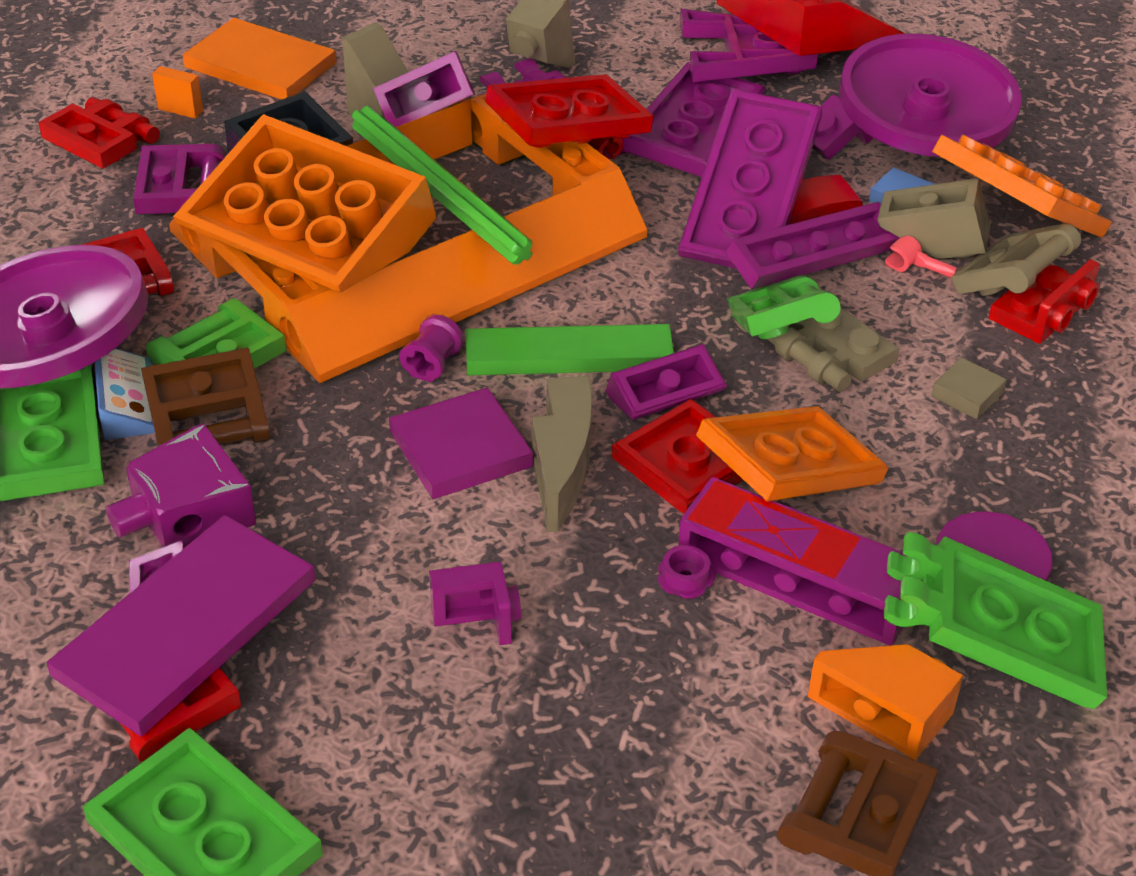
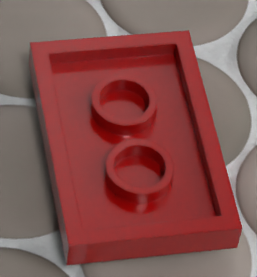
(568, 110)

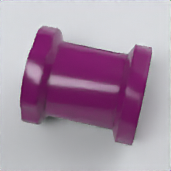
(426, 355)

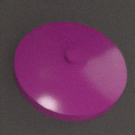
(927, 87)
(65, 310)

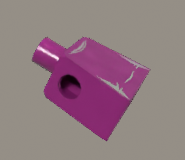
(182, 490)

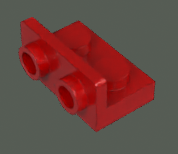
(1048, 302)

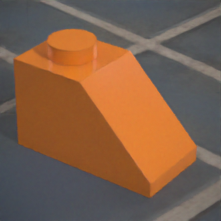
(887, 692)

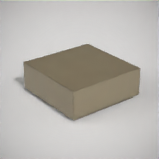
(969, 388)

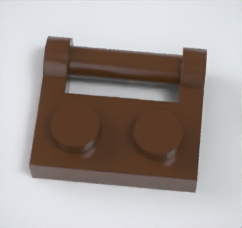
(207, 387)
(879, 814)

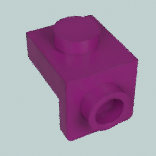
(836, 129)
(475, 595)

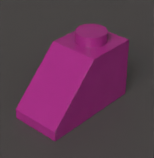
(424, 90)

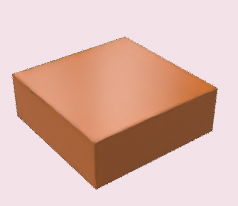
(177, 92)

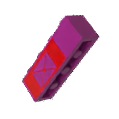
(793, 557)

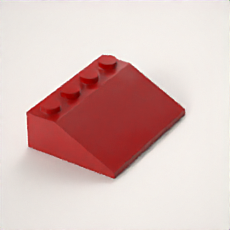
(811, 25)

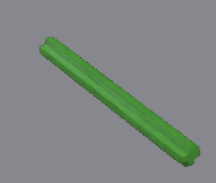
(444, 186)

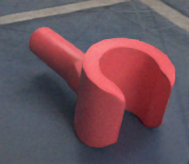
(909, 252)

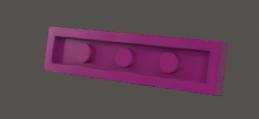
(810, 245)

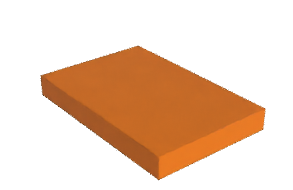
(260, 58)
(792, 452)

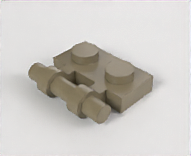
(836, 350)

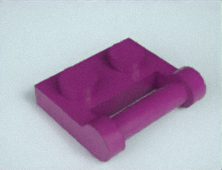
(165, 172)

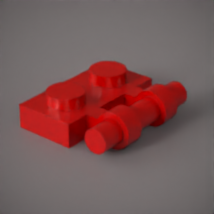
(99, 132)

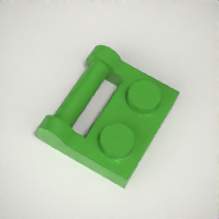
(777, 305)
(224, 331)

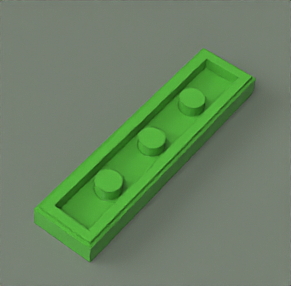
(564, 348)

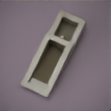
(562, 447)

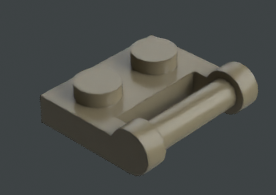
(1016, 260)

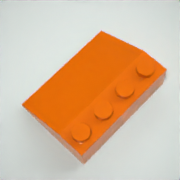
(310, 205)

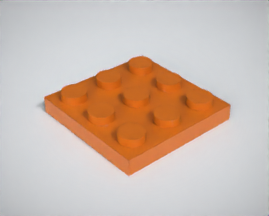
(1024, 183)

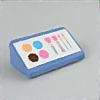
(122, 395)

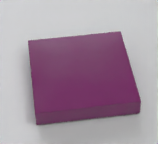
(460, 442)

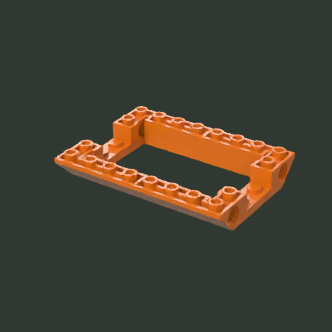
(460, 277)

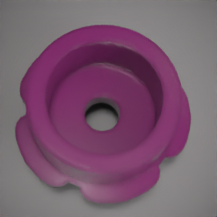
(685, 572)

